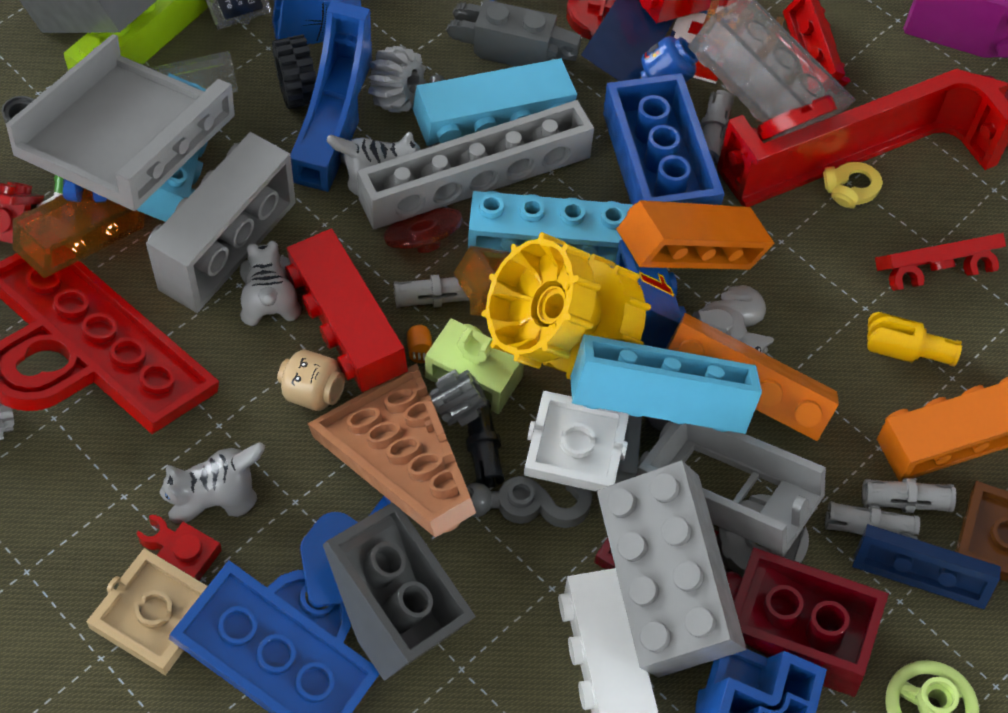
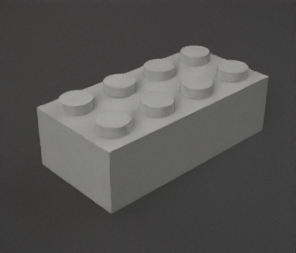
(220, 219)
(670, 570)

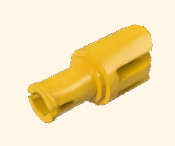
(909, 340)

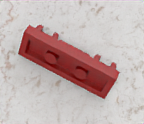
(813, 33)
(941, 258)

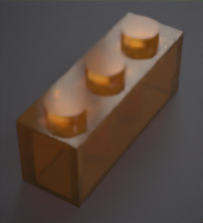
(69, 231)

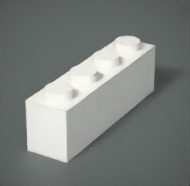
(604, 645)

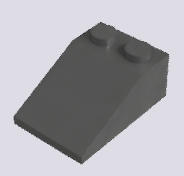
(394, 590)

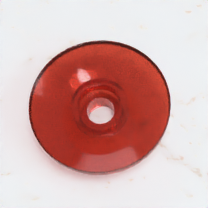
(424, 230)

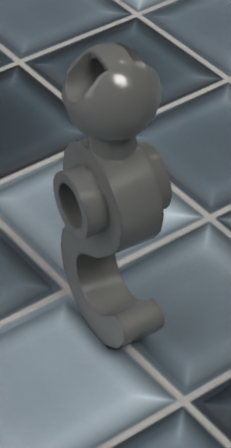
(523, 499)

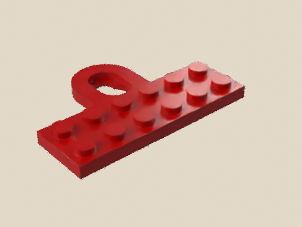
(103, 345)

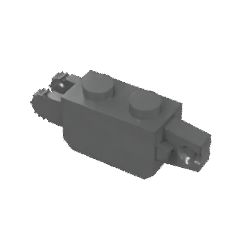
(512, 34)

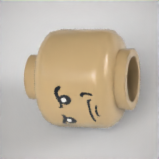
(311, 380)

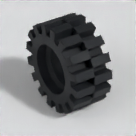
(294, 70)

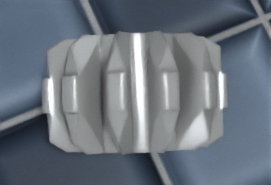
(395, 78)

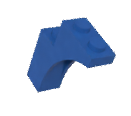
(335, 95)

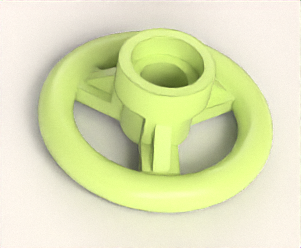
(946, 689)

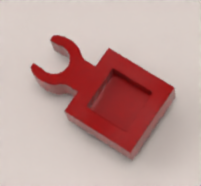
(184, 548)

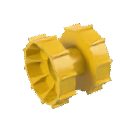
(553, 295)

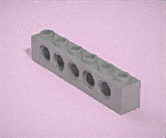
(474, 163)

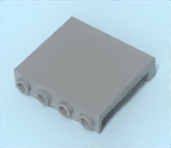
(118, 125)

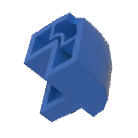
(761, 685)

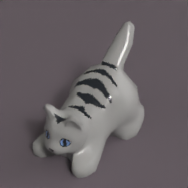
(365, 152)
(267, 285)
(219, 481)

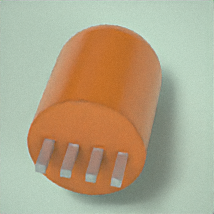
(419, 342)

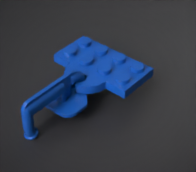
(275, 641)

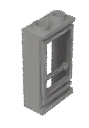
(785, 513)

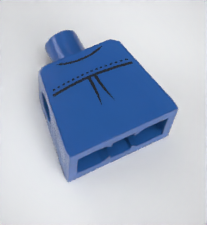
(302, 17)

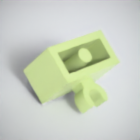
(467, 348)

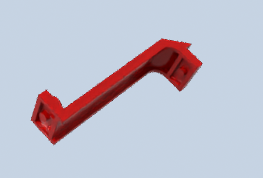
(950, 103)

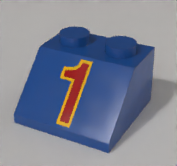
(660, 292)

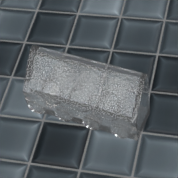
(764, 63)

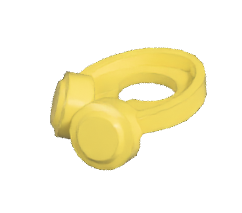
(852, 196)

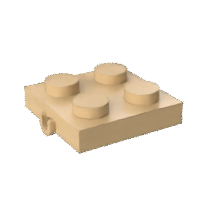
(147, 609)

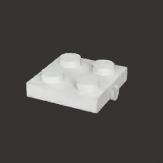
(575, 443)

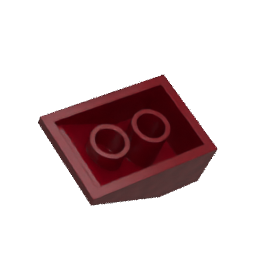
(810, 617)

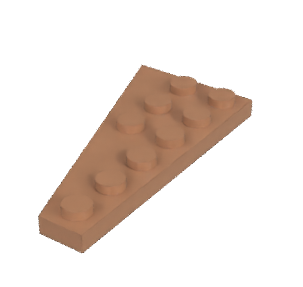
(400, 450)

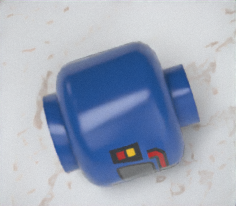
(668, 58)

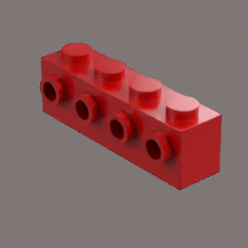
(347, 311)

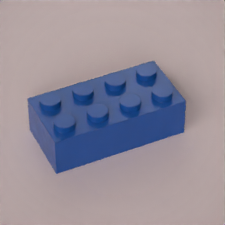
(660, 141)

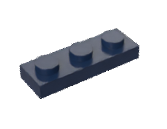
(926, 566)

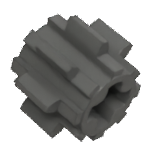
(458, 397)

